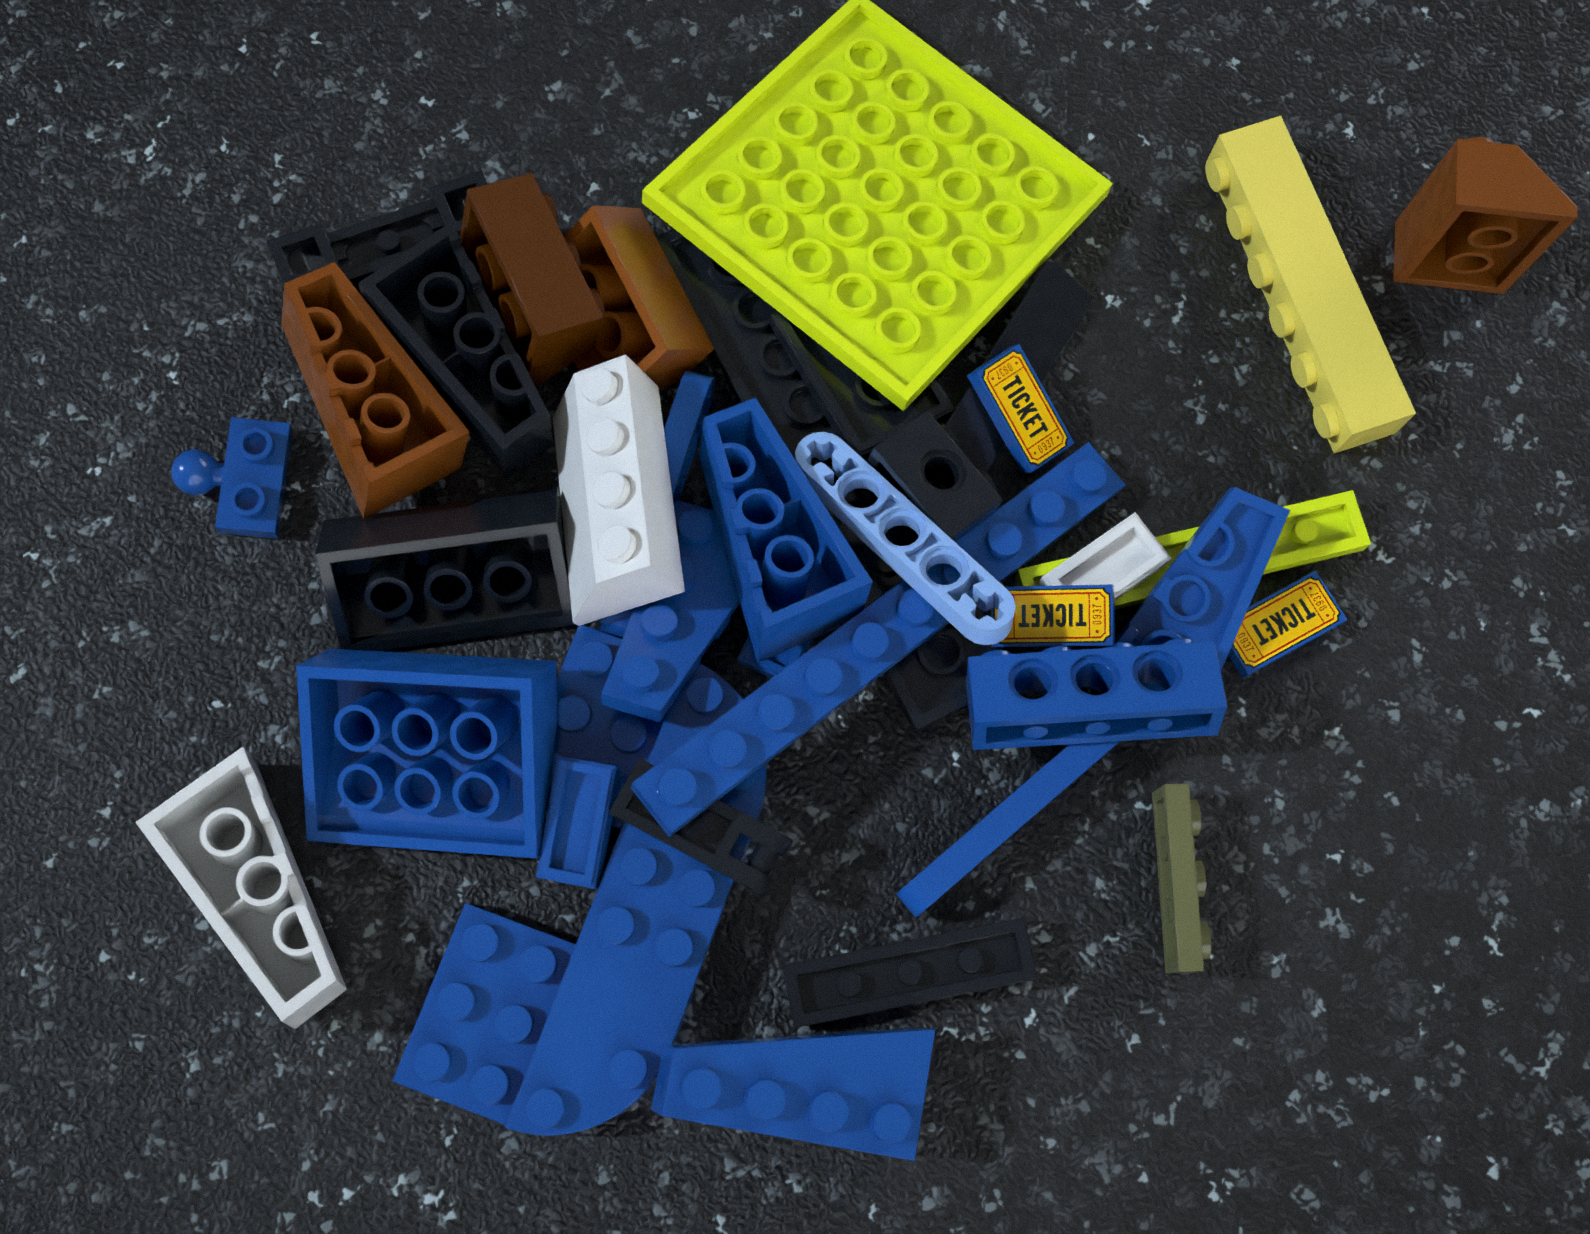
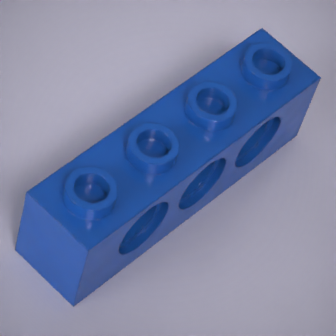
(1125, 712)

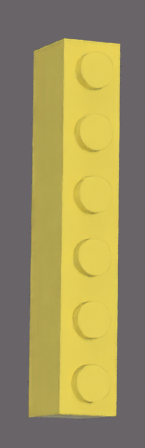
(1307, 286)

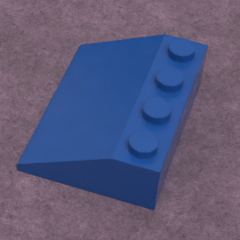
(427, 750)

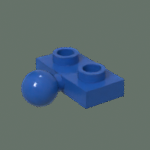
(249, 478)

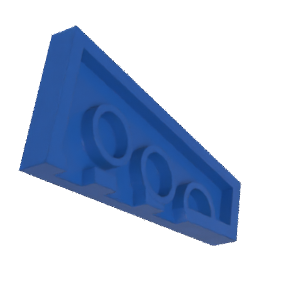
(672, 634)

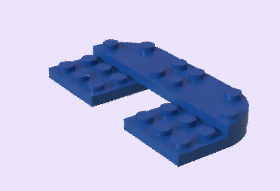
(563, 1029)

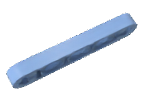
(913, 560)

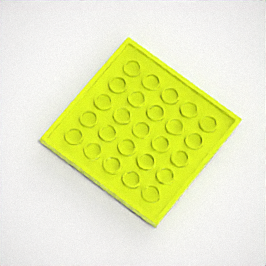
(877, 198)

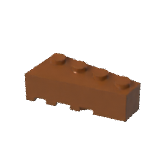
(371, 396)

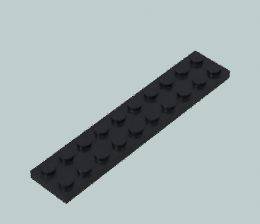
(737, 321)

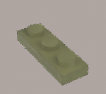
(1180, 879)

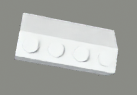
(615, 492)

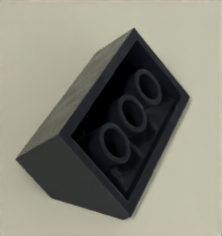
(446, 572)

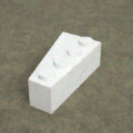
(243, 877)

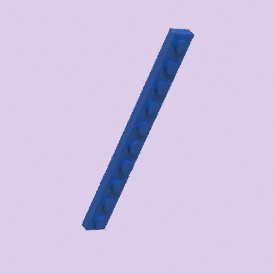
(866, 647)

